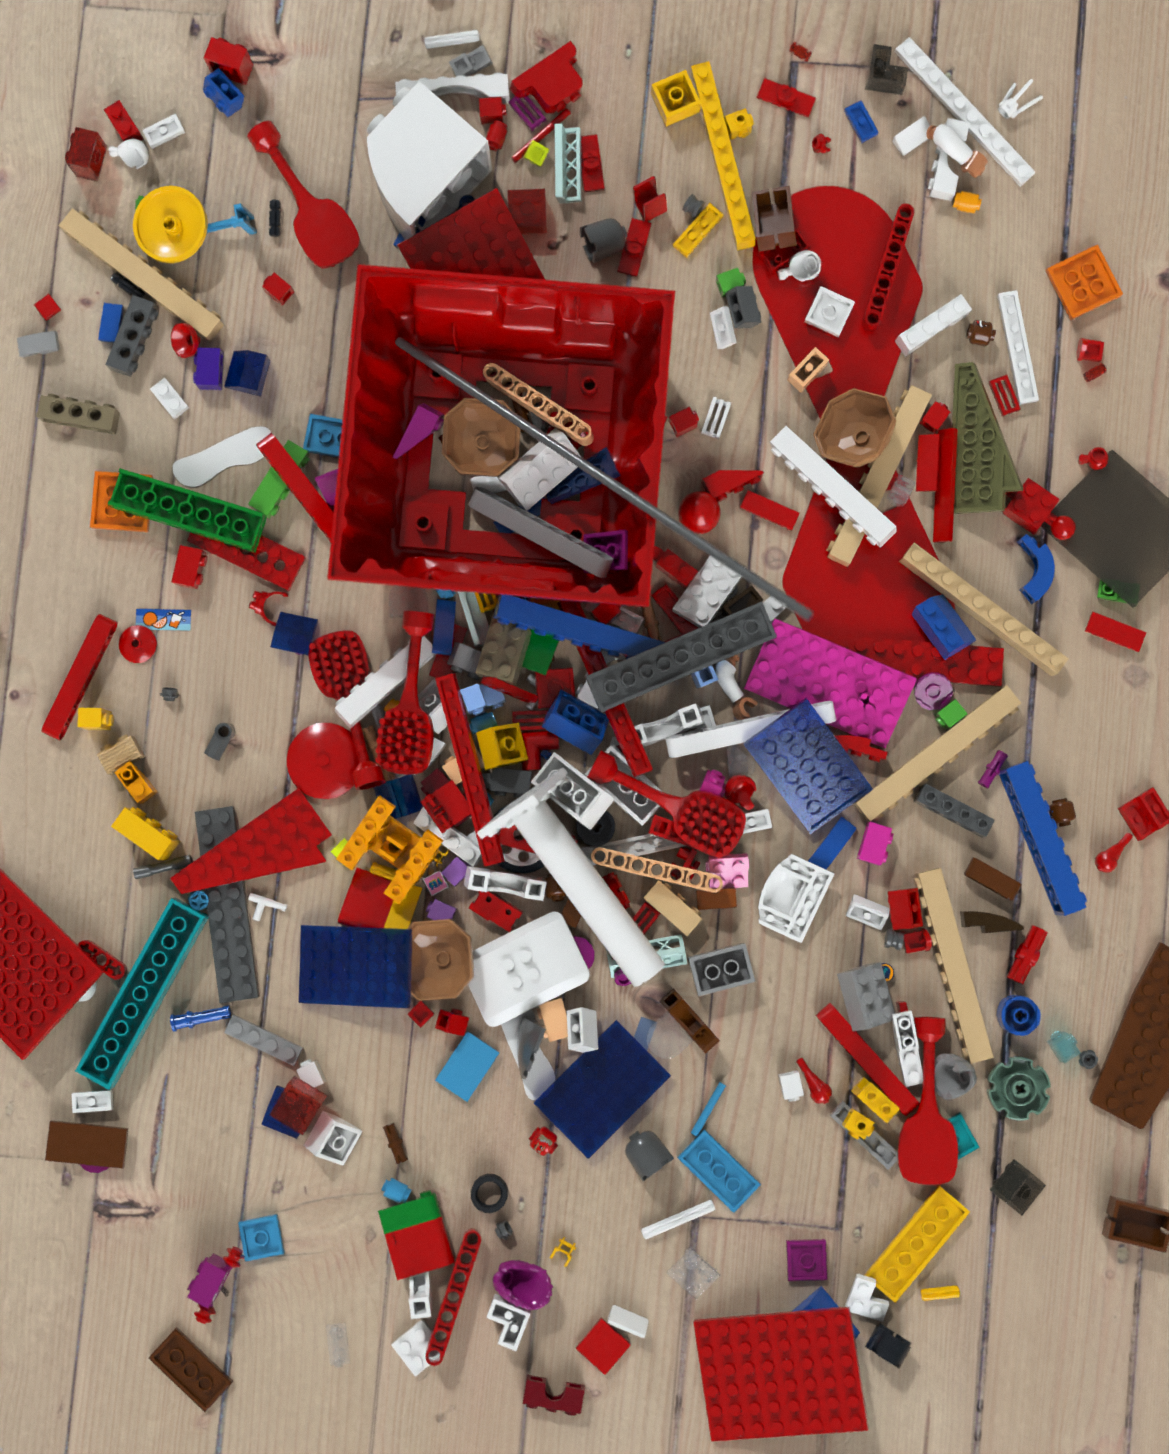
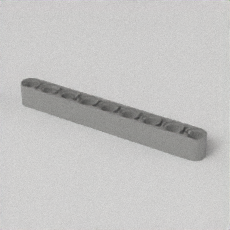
(541, 532)

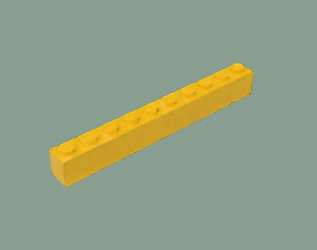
(723, 156)

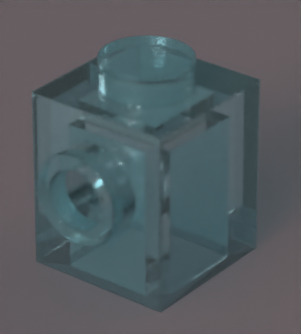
(1063, 1046)

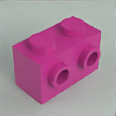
(713, 783)
(874, 844)

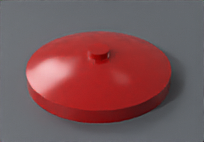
(322, 761)

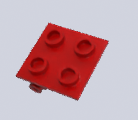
(446, 806)

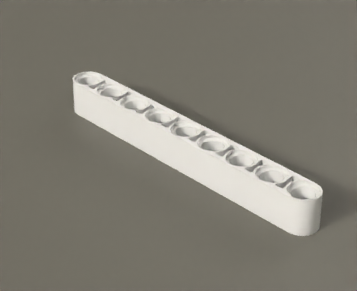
(732, 732)

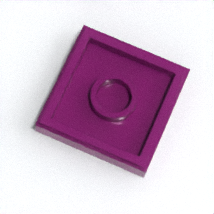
(806, 1260)

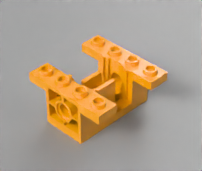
(379, 833)

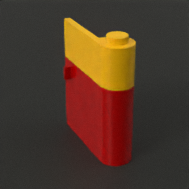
(370, 907)

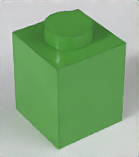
(729, 280)
(950, 714)

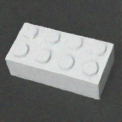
(537, 472)
(577, 793)
(631, 802)

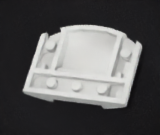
(793, 896)

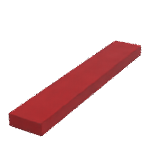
(946, 487)

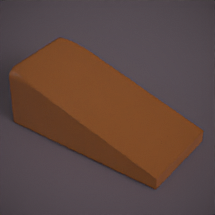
(723, 899)

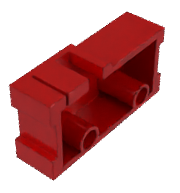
(779, 257)
(496, 910)

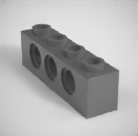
(137, 308)
(954, 810)

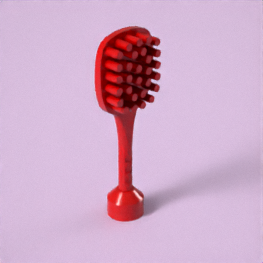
(320, 224)
(337, 666)
(406, 729)
(699, 819)
(928, 1139)

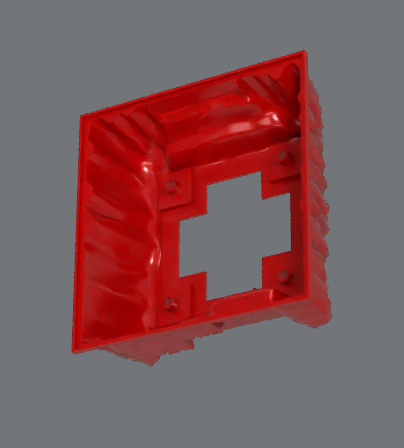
(546, 338)

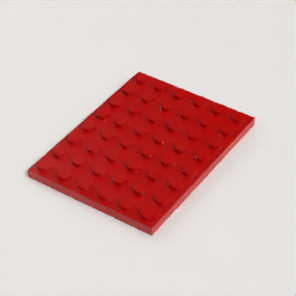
(39, 970)
(781, 1374)

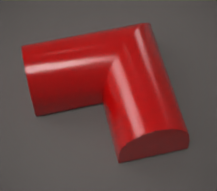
(537, 742)

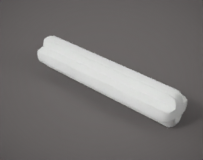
(451, 39)

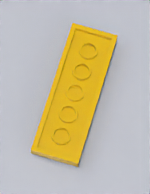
(917, 1243)

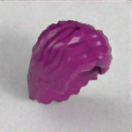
(523, 1284)

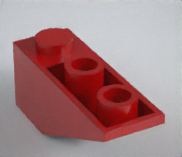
(728, 481)

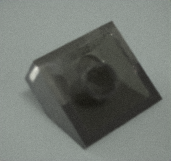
(1017, 1187)

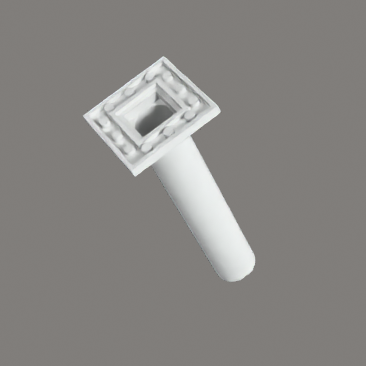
(578, 879)

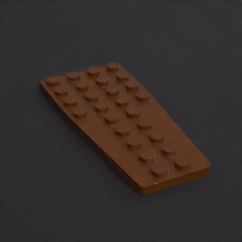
(1138, 1059)

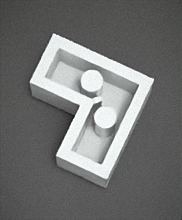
(512, 1317)

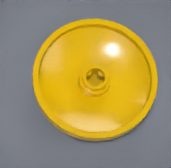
(170, 224)

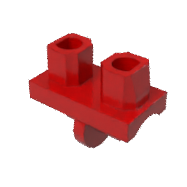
(688, 856)

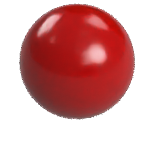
(699, 512)

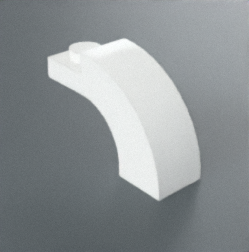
(420, 1295)

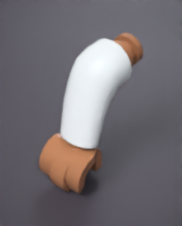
(956, 148)
(725, 673)

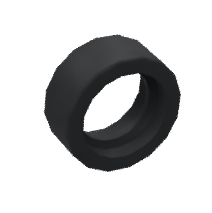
(494, 1207)

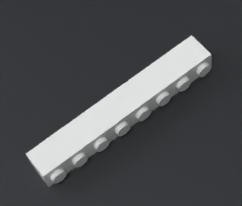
(833, 487)

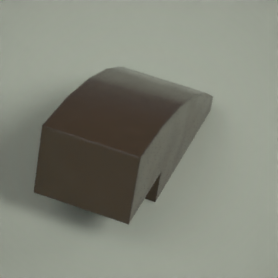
(744, 600)
(989, 922)

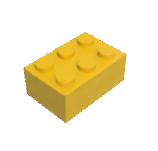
(146, 833)

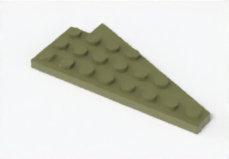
(982, 456)

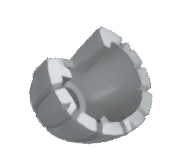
(953, 1076)

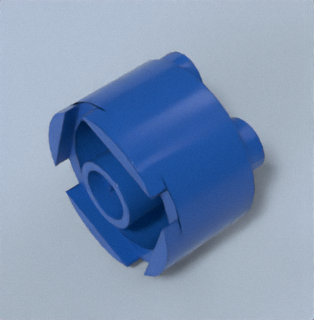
(1023, 1024)

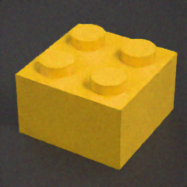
(675, 98)
(501, 746)

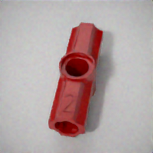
(1027, 954)

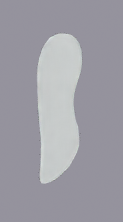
(235, 450)
(541, 1073)

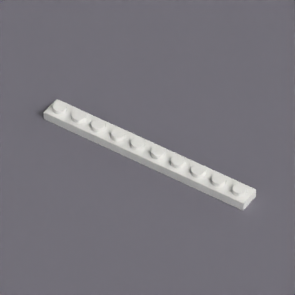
(964, 111)
(651, 843)

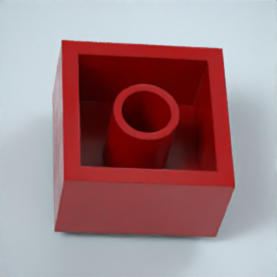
(230, 59)

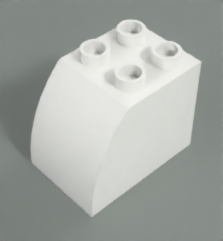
(424, 158)

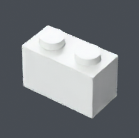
(582, 1030)

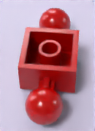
(1033, 507)

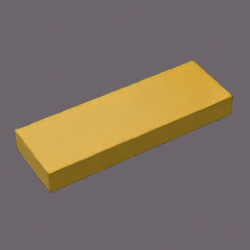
(698, 230)

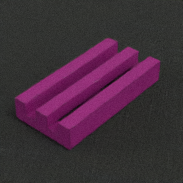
(537, 123)

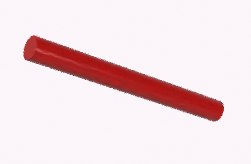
(542, 134)

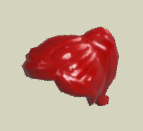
(740, 790)

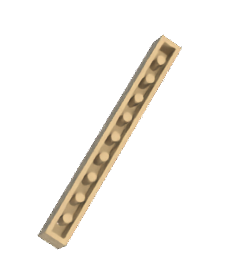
(137, 271)
(881, 471)
(983, 610)
(938, 753)
(954, 966)

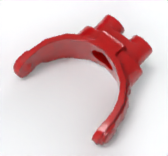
(258, 603)

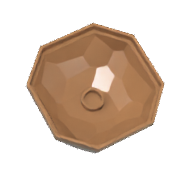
(855, 428)
(479, 439)
(440, 959)

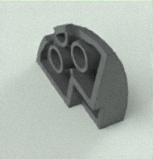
(528, 1043)

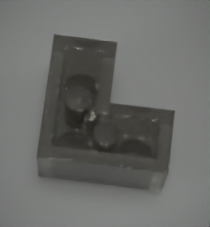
(882, 75)

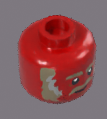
(543, 1141)

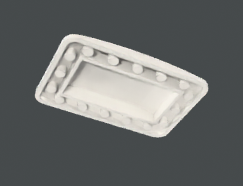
(526, 969)

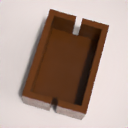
(774, 221)
(1136, 1224)

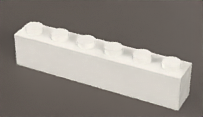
(379, 685)

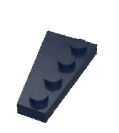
(581, 481)

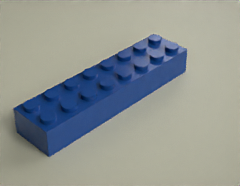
(1042, 839)

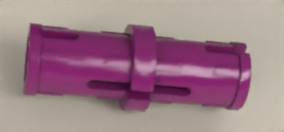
(993, 769)

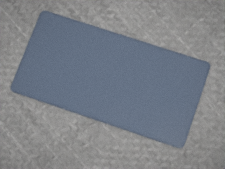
(642, 1030)

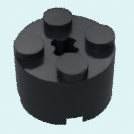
(603, 836)
(887, 1346)

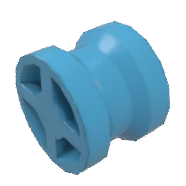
(199, 902)

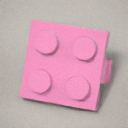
(731, 869)

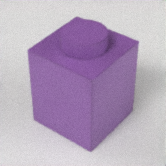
(455, 871)
(439, 910)

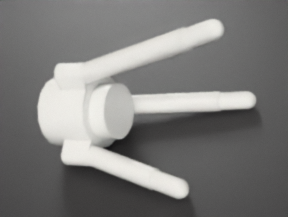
(1008, 108)

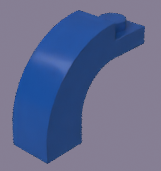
(1043, 569)

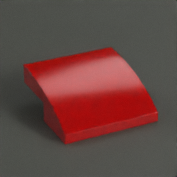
(1145, 814)

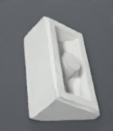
(911, 136)
(490, 483)
(867, 912)
(628, 1321)

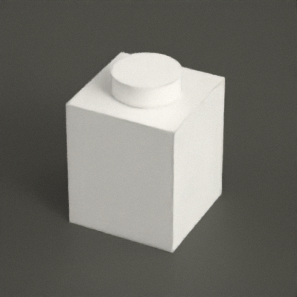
(311, 1073)
(791, 1085)

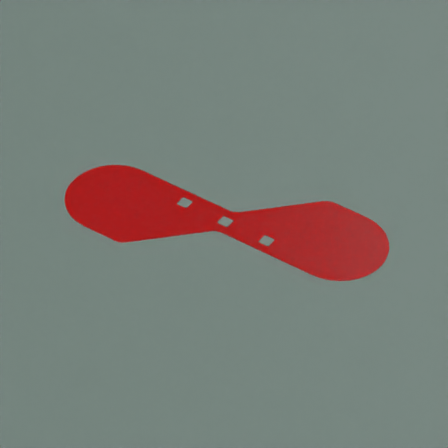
(849, 236)

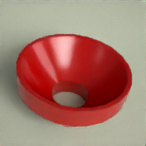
(181, 340)

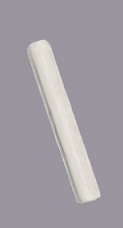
(678, 1219)

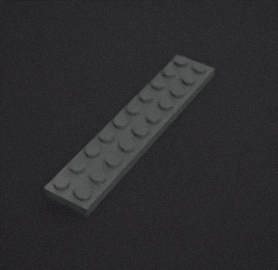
(680, 657)
(228, 915)

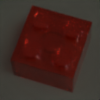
(86, 154)
(528, 210)
(298, 1105)

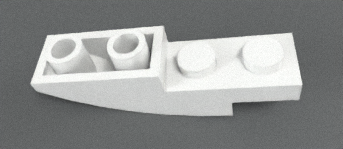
(907, 1048)

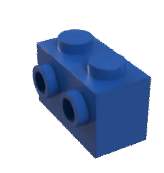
(223, 92)

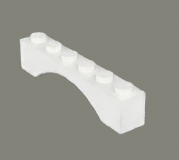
(479, 85)

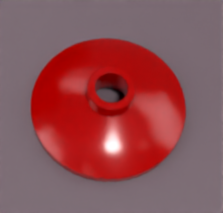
(146, 647)

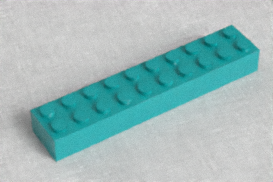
(142, 993)

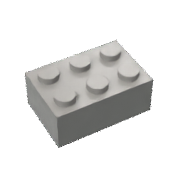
(721, 969)
(866, 996)

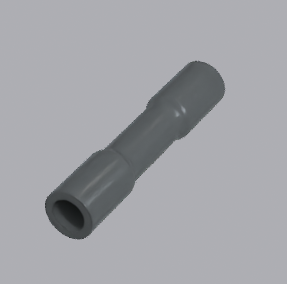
(149, 870)

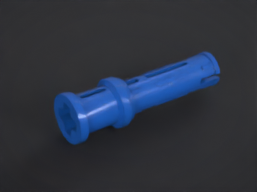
(191, 1019)

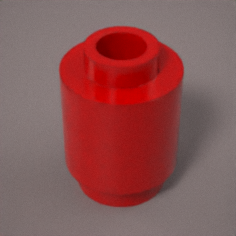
(496, 135)

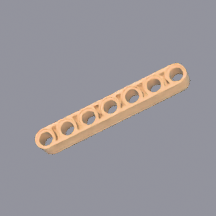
(542, 411)
(647, 869)

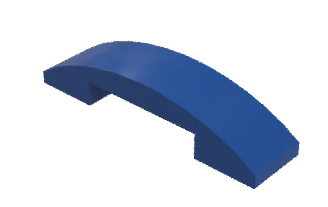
(833, 843)

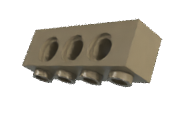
(106, 423)

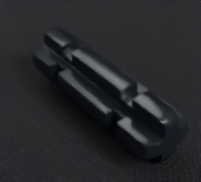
(274, 217)
(126, 285)

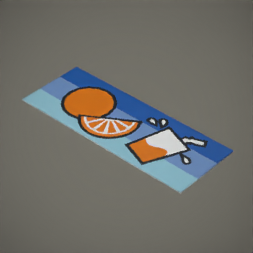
(164, 619)

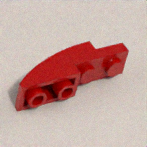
(860, 746)

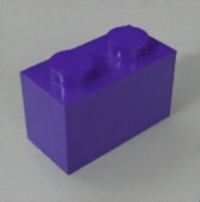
(209, 368)

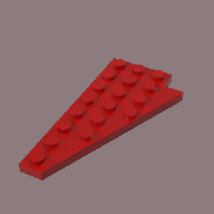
(270, 844)

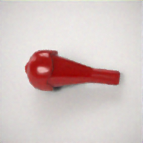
(1107, 860)
(819, 1090)

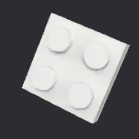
(829, 311)
(413, 1345)

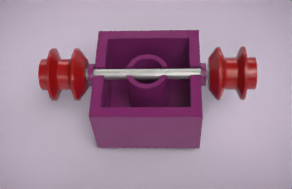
(209, 1282)

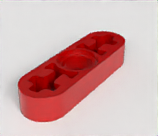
(116, 963)

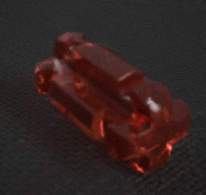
(800, 51)
(1094, 372)

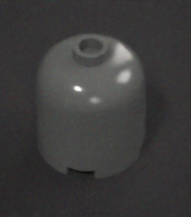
(603, 239)
(647, 1153)

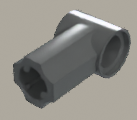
(218, 742)

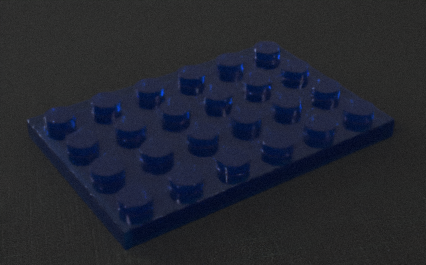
(808, 766)
(355, 966)
(602, 1089)

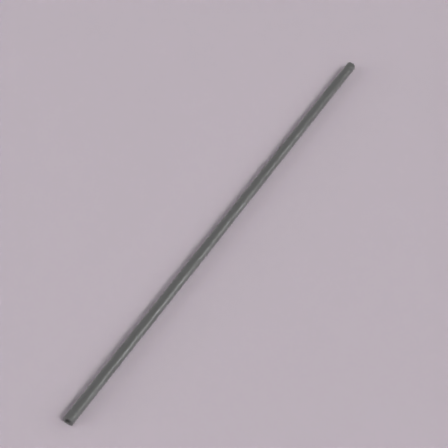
(607, 480)

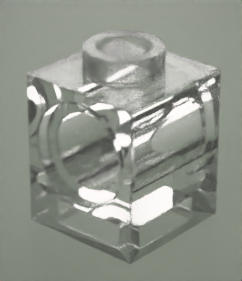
(900, 491)

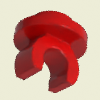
(819, 142)

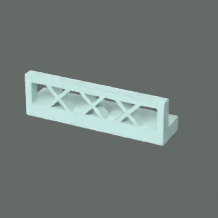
(561, 161)
(476, 620)
(671, 956)

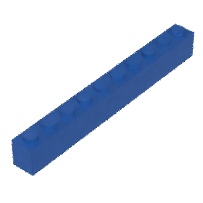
(571, 627)

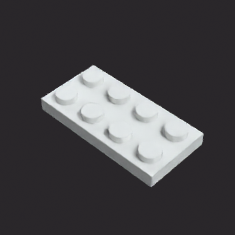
(707, 593)

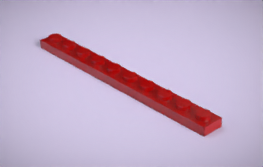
(618, 715)
(468, 766)

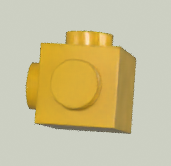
(739, 124)
(858, 1124)

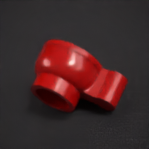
(1096, 458)

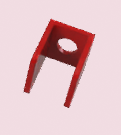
(647, 199)

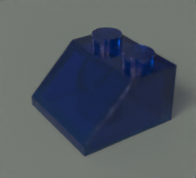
(247, 372)

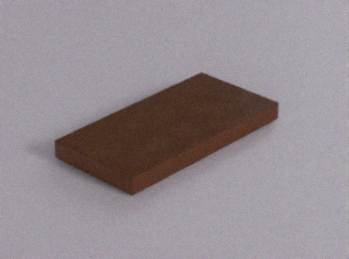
(86, 1144)
(190, 1369)

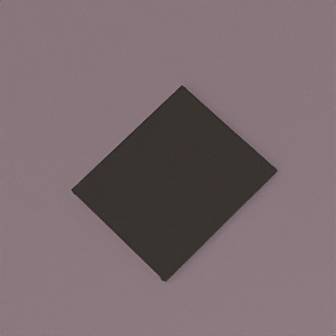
(1118, 528)

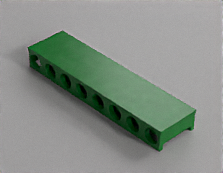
(188, 510)

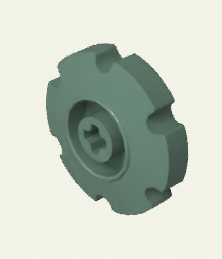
(1006, 1097)

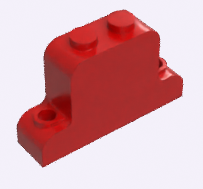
(551, 80)

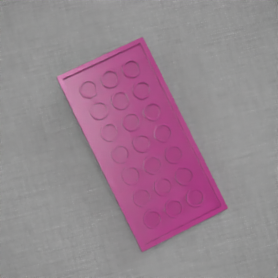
(803, 665)

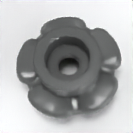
(169, 694)
(1088, 1054)
(503, 1230)

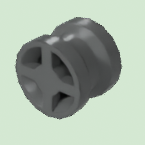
(693, 206)
(894, 939)

